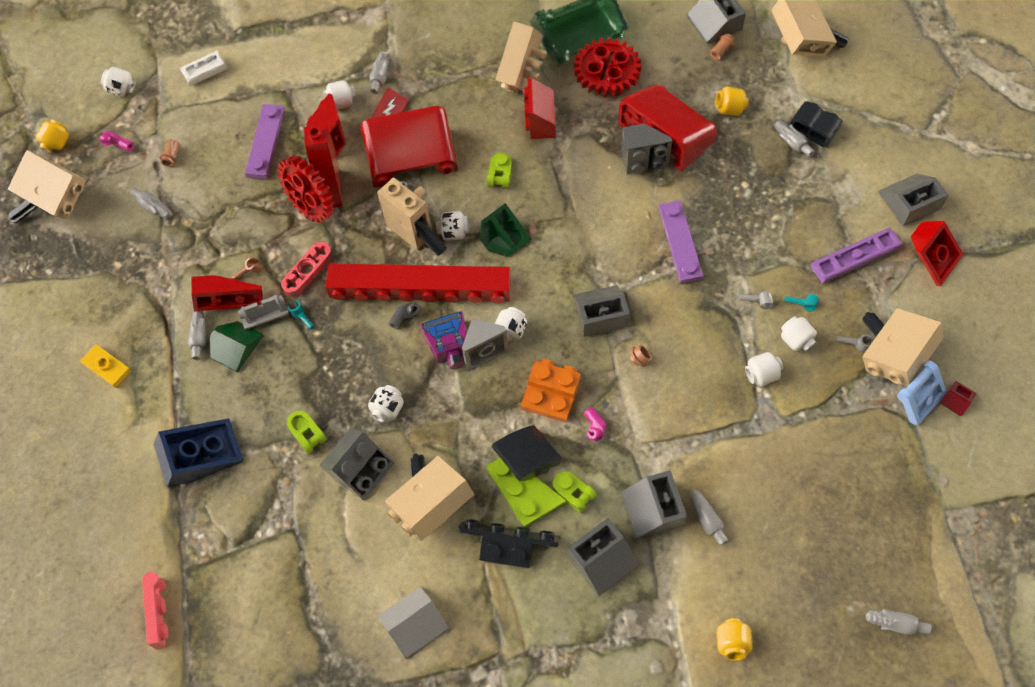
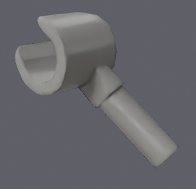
(764, 298)
(857, 342)

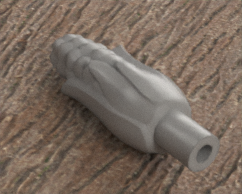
(379, 72)
(794, 138)
(151, 203)
(197, 335)
(709, 519)
(898, 622)

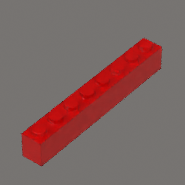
(418, 282)

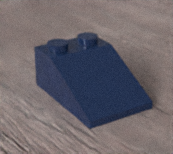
(196, 451)

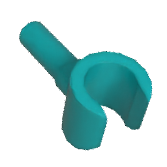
(808, 304)
(299, 313)

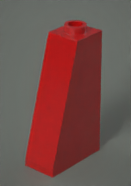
(323, 157)

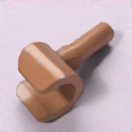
(250, 265)

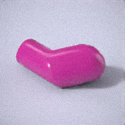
(111, 138)
(597, 426)

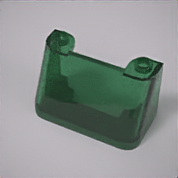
(578, 24)

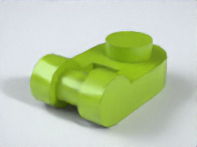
(499, 165)
(299, 425)
(567, 485)

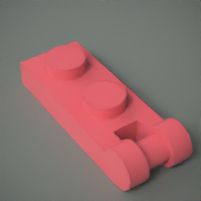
(154, 610)

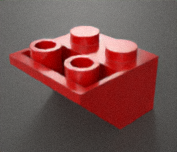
(539, 110)
(327, 114)

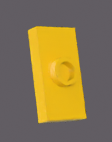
(105, 366)

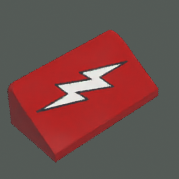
(390, 103)

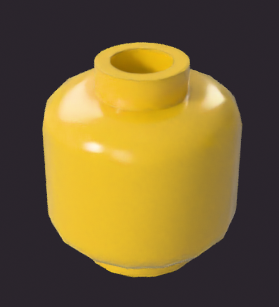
(731, 101)
(52, 136)
(734, 639)

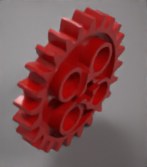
(620, 73)
(306, 188)

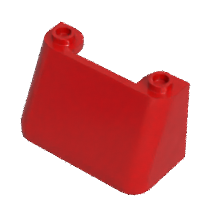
(667, 114)
(408, 143)

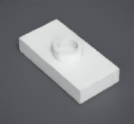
(203, 68)

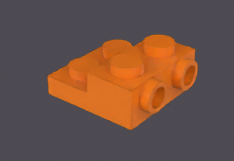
(551, 390)

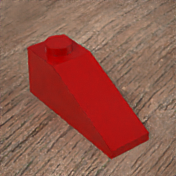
(222, 293)

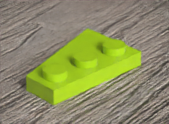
(528, 499)

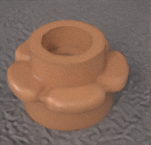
(640, 356)

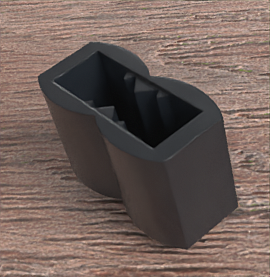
(816, 124)

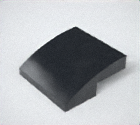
(526, 453)

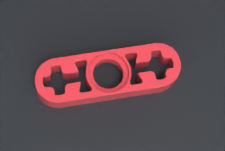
(291, 277)

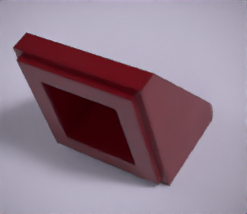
(958, 398)

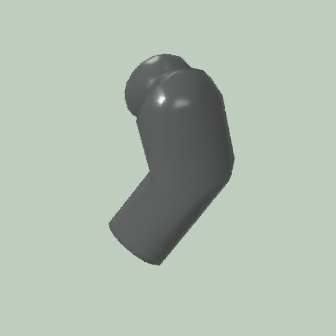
(402, 313)

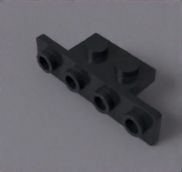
(505, 544)

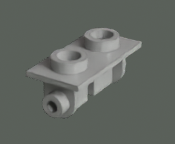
(255, 315)

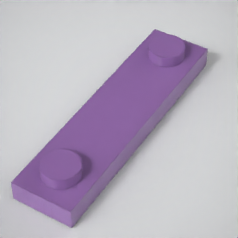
(265, 141)
(680, 242)
(856, 255)

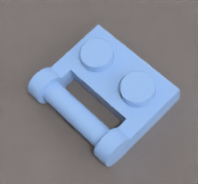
(927, 396)

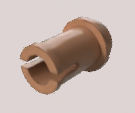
(726, 42)
(168, 157)

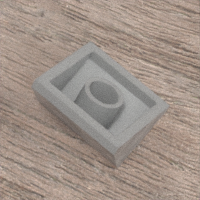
(483, 343)
(413, 622)

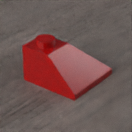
(936, 249)

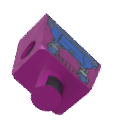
(446, 338)

